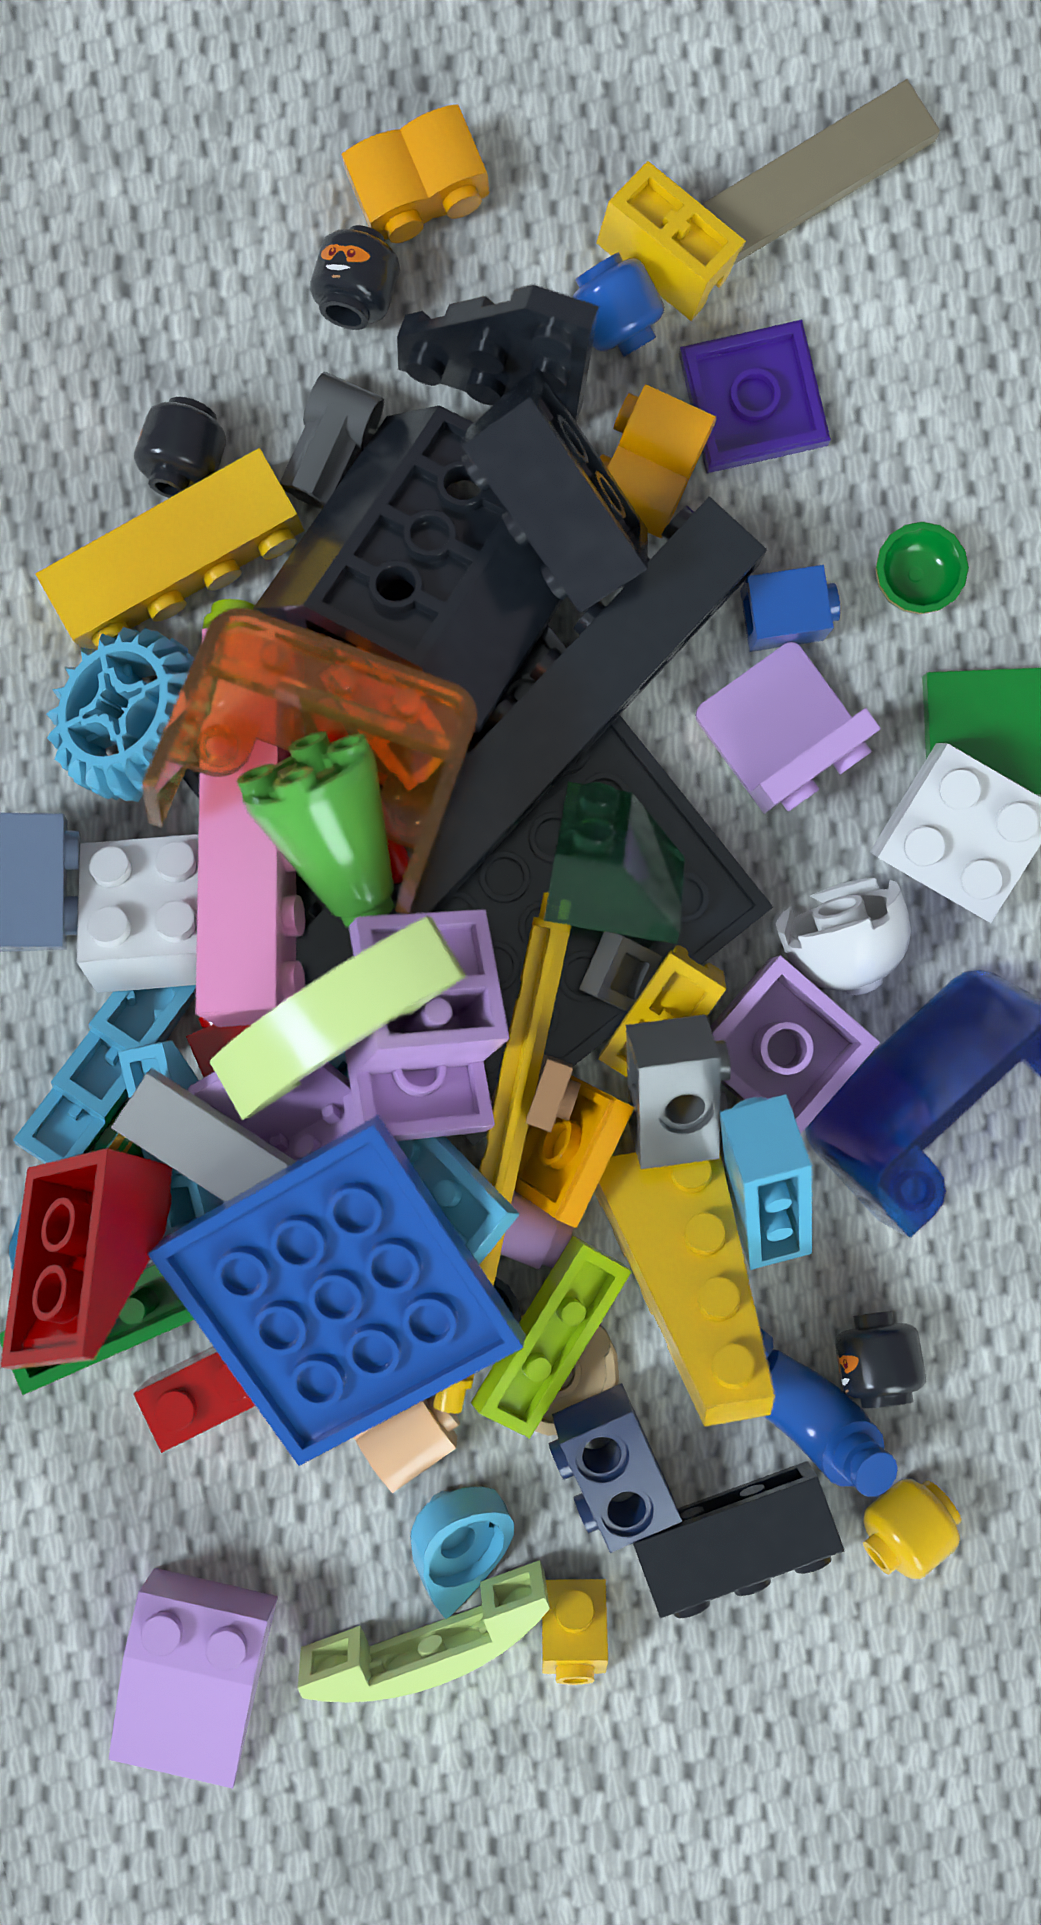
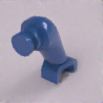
(828, 1425)

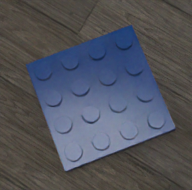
(338, 1292)

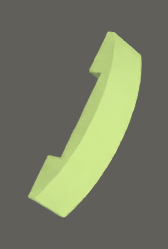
(335, 1015)
(353, 1671)

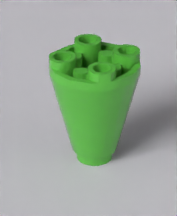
(327, 821)

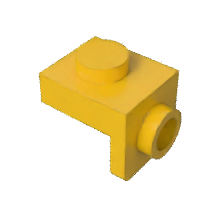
(575, 1630)

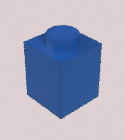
(789, 607)

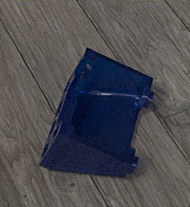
(918, 1088)

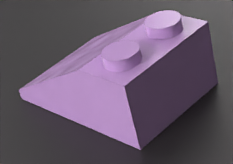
(190, 1676)

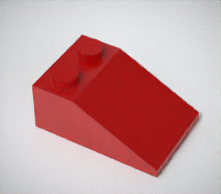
(81, 1253)

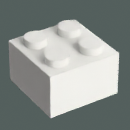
(963, 831)
(138, 913)

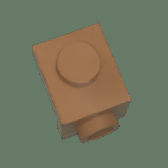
(553, 1095)

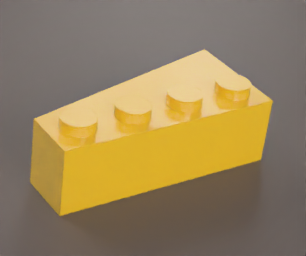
(693, 1276)

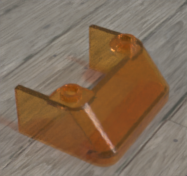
(287, 682)

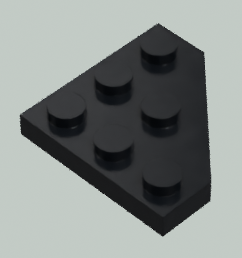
(493, 346)

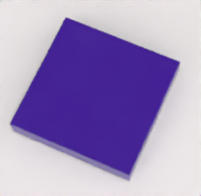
(759, 391)

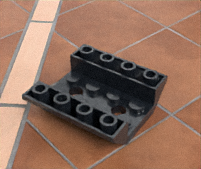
(391, 519)

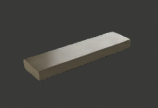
(825, 168)

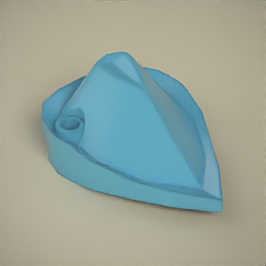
(459, 1543)

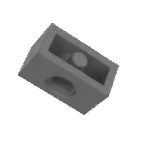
(675, 1090)

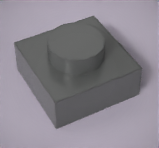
(619, 971)

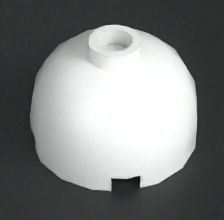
(850, 937)

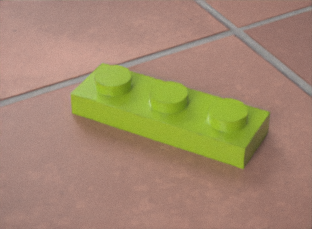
(556, 1334)

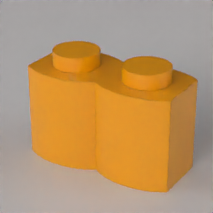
(417, 174)
(657, 453)

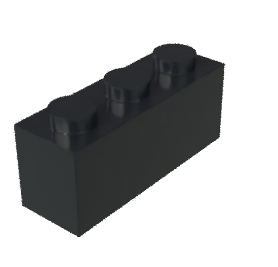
(740, 1541)

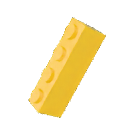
(173, 552)

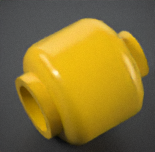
(911, 1528)

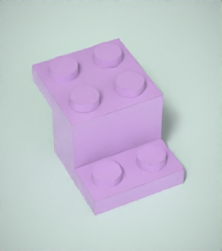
(428, 1064)

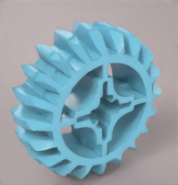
(112, 705)

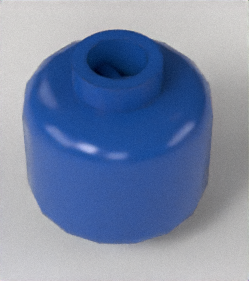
(625, 302)

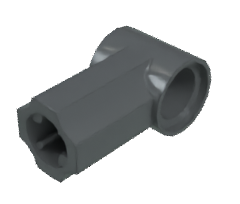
(334, 431)

